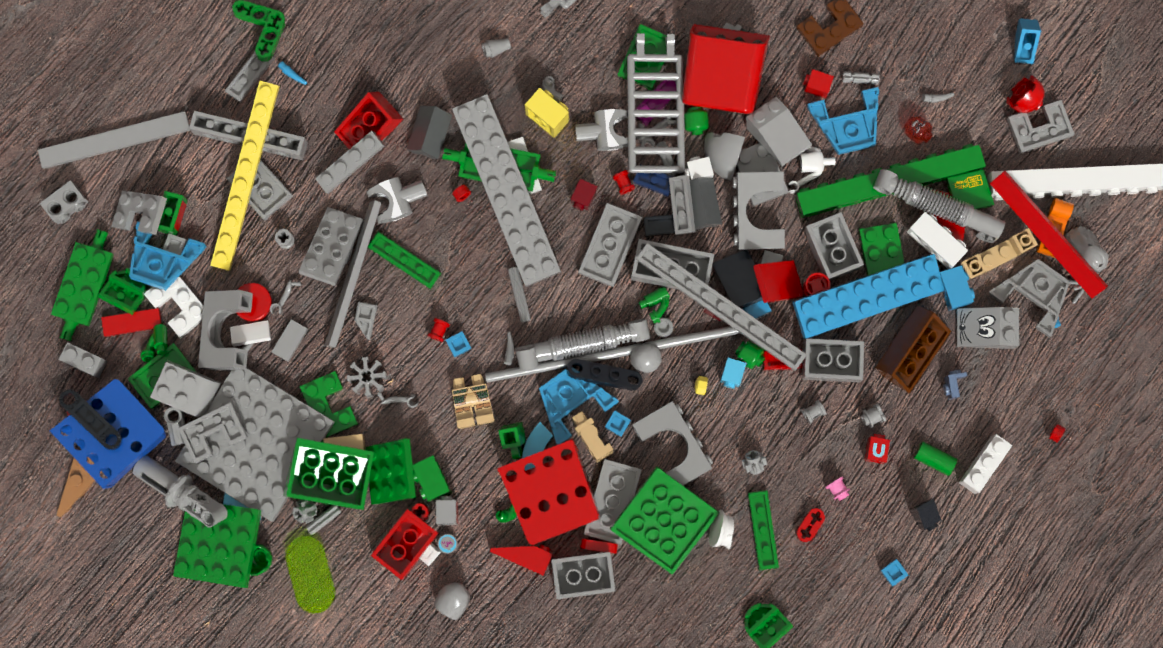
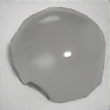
(646, 358)

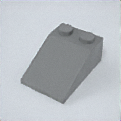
(778, 131)

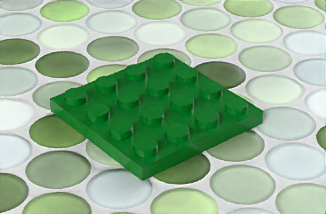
(664, 520)
(219, 552)

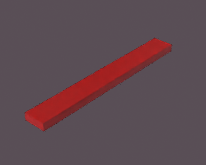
(1048, 234)

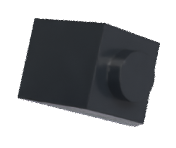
(926, 515)

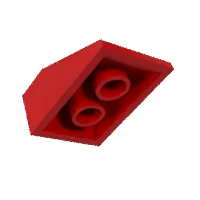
(371, 114)
(404, 544)

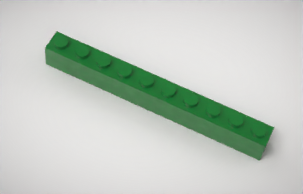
(860, 187)

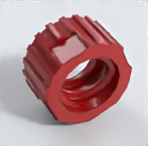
(461, 193)
(1057, 433)

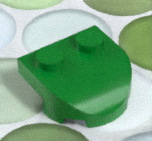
(123, 291)
(766, 624)

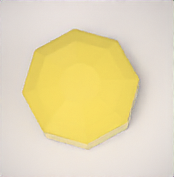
(701, 385)

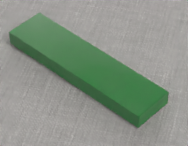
(404, 260)
(763, 530)

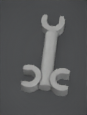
(646, 139)

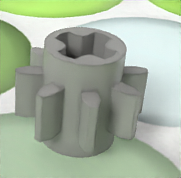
(754, 462)
(304, 511)

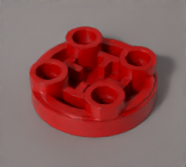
(260, 302)

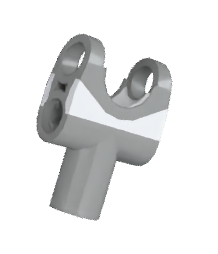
(603, 130)
(398, 197)

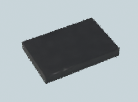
(738, 279)

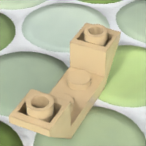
(999, 254)

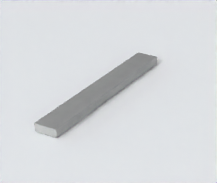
(114, 140)
(352, 274)

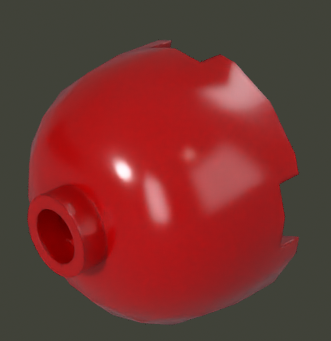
(1027, 95)

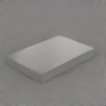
(267, 192)

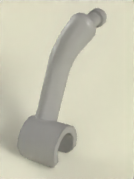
(284, 297)
(398, 399)

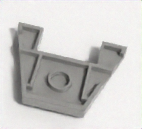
(1042, 287)

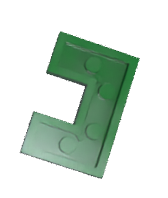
(315, 396)

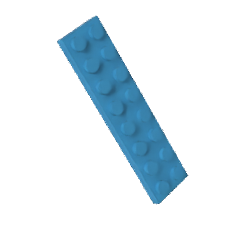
(868, 296)

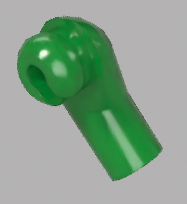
(506, 515)

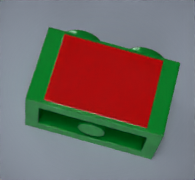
(172, 213)

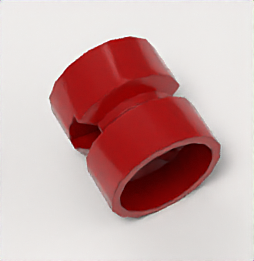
(815, 283)

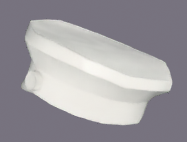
(721, 530)

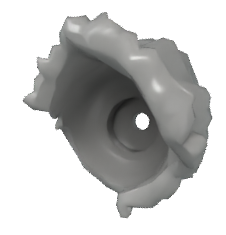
(1088, 247)

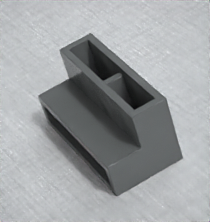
(429, 131)
(705, 203)

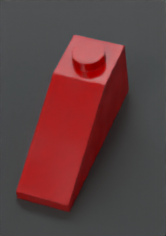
(530, 557)

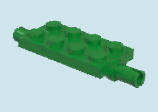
(526, 161)
(82, 284)

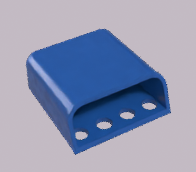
(128, 416)

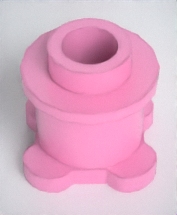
(838, 489)

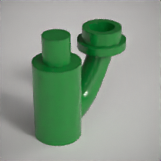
(658, 296)
(158, 341)

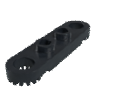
(604, 374)
(90, 419)

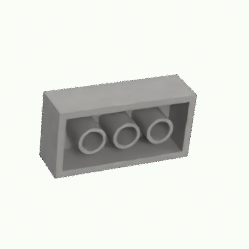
(693, 261)

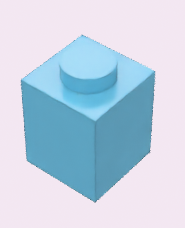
(732, 373)

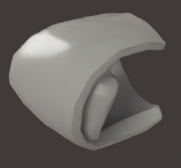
(452, 600)

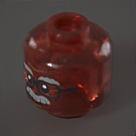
(918, 129)

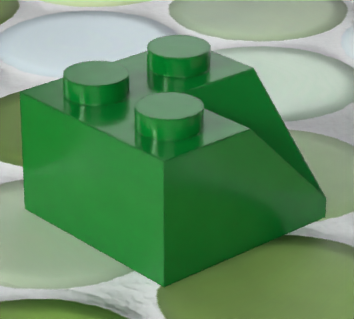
(431, 479)

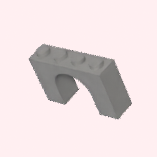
(746, 186)
(216, 309)
(670, 419)

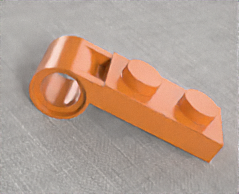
(1059, 215)

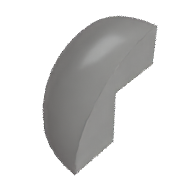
(723, 152)

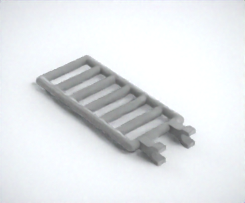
(632, 112)

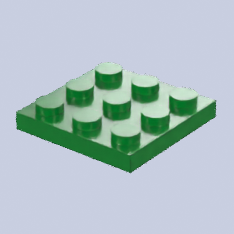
(391, 472)

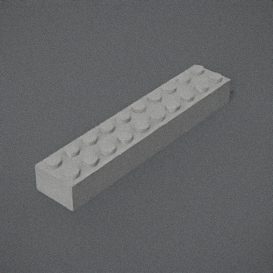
(506, 190)

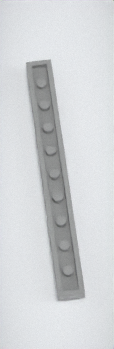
(721, 307)

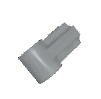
(175, 435)

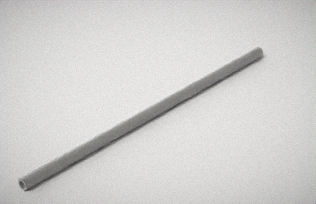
(613, 353)

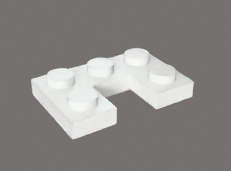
(188, 302)

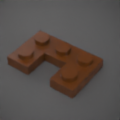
(822, 40)

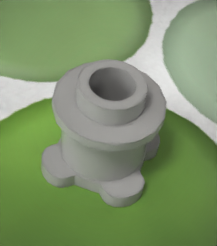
(873, 416)

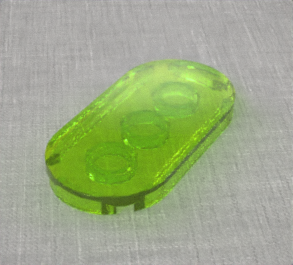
(310, 574)

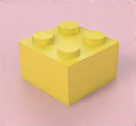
(547, 112)

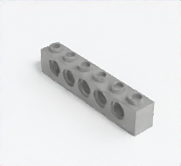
(234, 132)

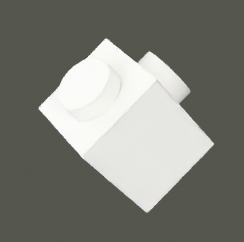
(699, 168)

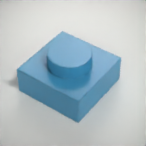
(458, 344)
(617, 423)
(894, 572)

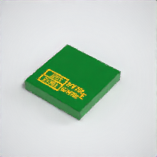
(971, 188)

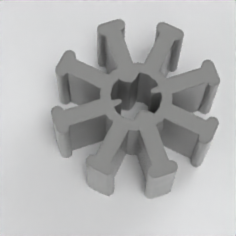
(367, 370)

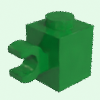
(512, 437)

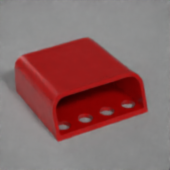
(724, 71)
(550, 495)

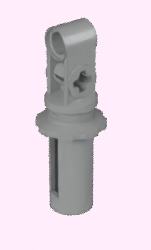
(180, 492)

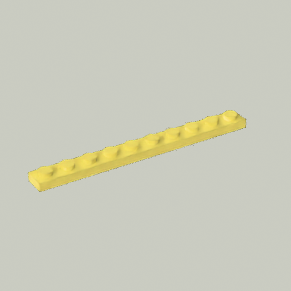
(245, 175)

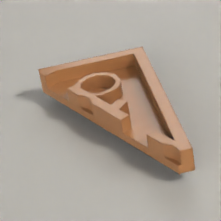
(76, 486)

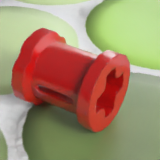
(623, 182)
(438, 330)
(424, 508)

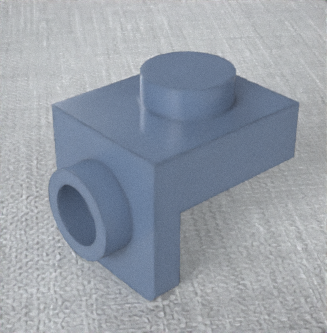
(951, 387)

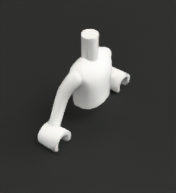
(811, 162)

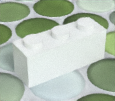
(937, 240)
(985, 464)

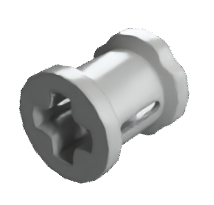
(288, 242)
(813, 411)

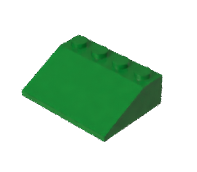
(329, 474)

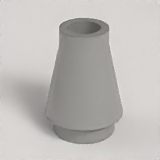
(494, 47)

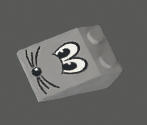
(988, 327)

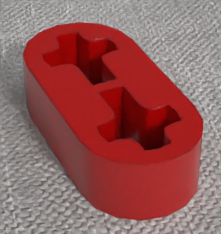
(806, 522)
(599, 546)

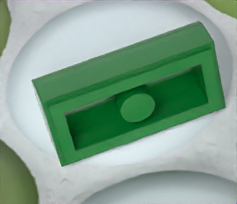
(935, 458)

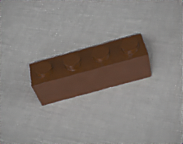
(913, 349)

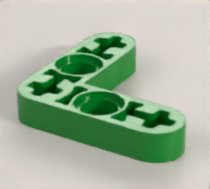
(266, 21)

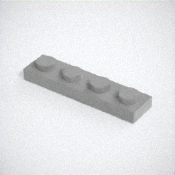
(350, 162)

